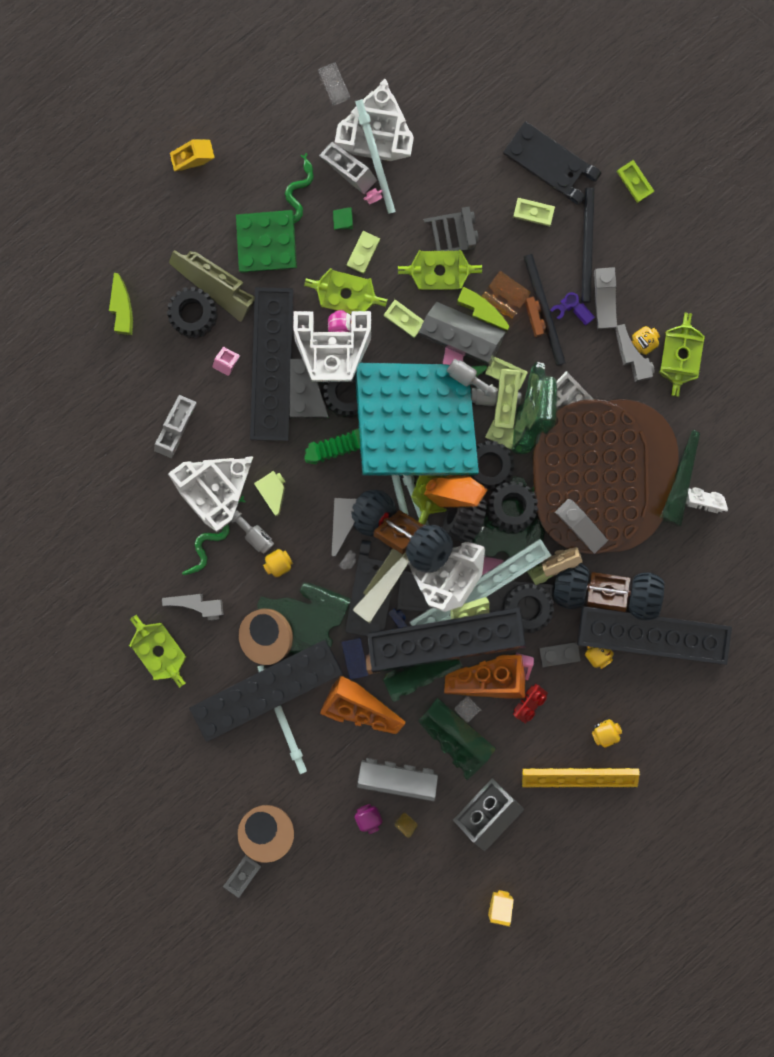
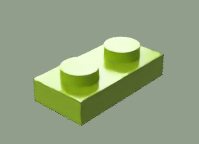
(635, 181)

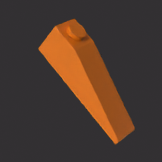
(454, 491)
(495, 678)
(353, 703)

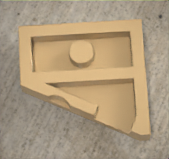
(562, 560)

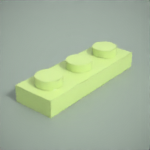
(507, 398)

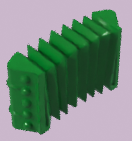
(333, 447)

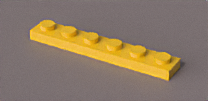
(580, 777)

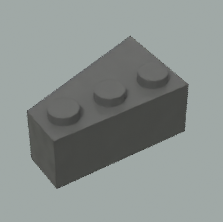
(304, 394)

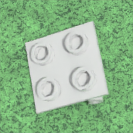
(713, 502)

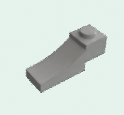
(605, 298)
(641, 367)
(174, 426)
(209, 609)

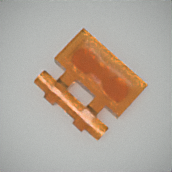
(508, 289)

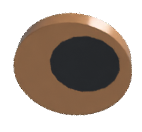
(265, 636)
(265, 833)

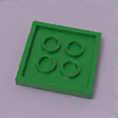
(266, 241)

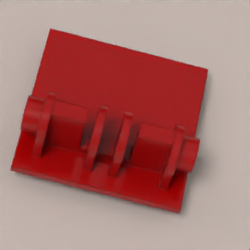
(536, 698)

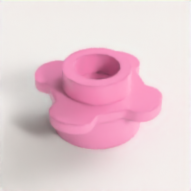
(373, 195)

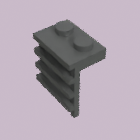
(464, 228)

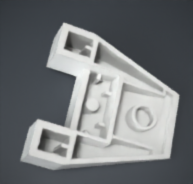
(332, 354)

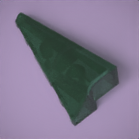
(675, 504)

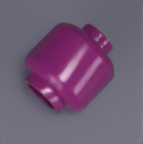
(368, 818)

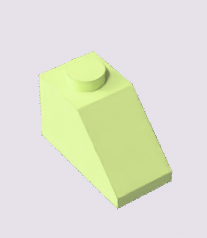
(272, 490)

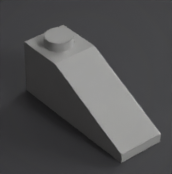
(348, 167)
(341, 522)
(581, 525)

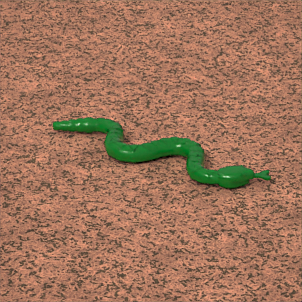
(299, 184)
(199, 549)

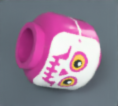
(339, 322)

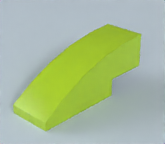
(121, 306)
(482, 309)

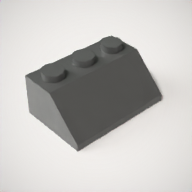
(488, 815)

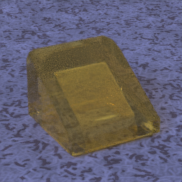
(406, 825)

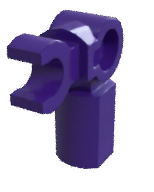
(580, 310)

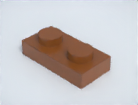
(537, 325)

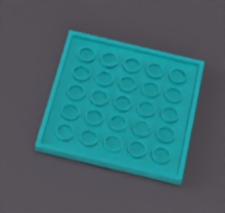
(414, 420)

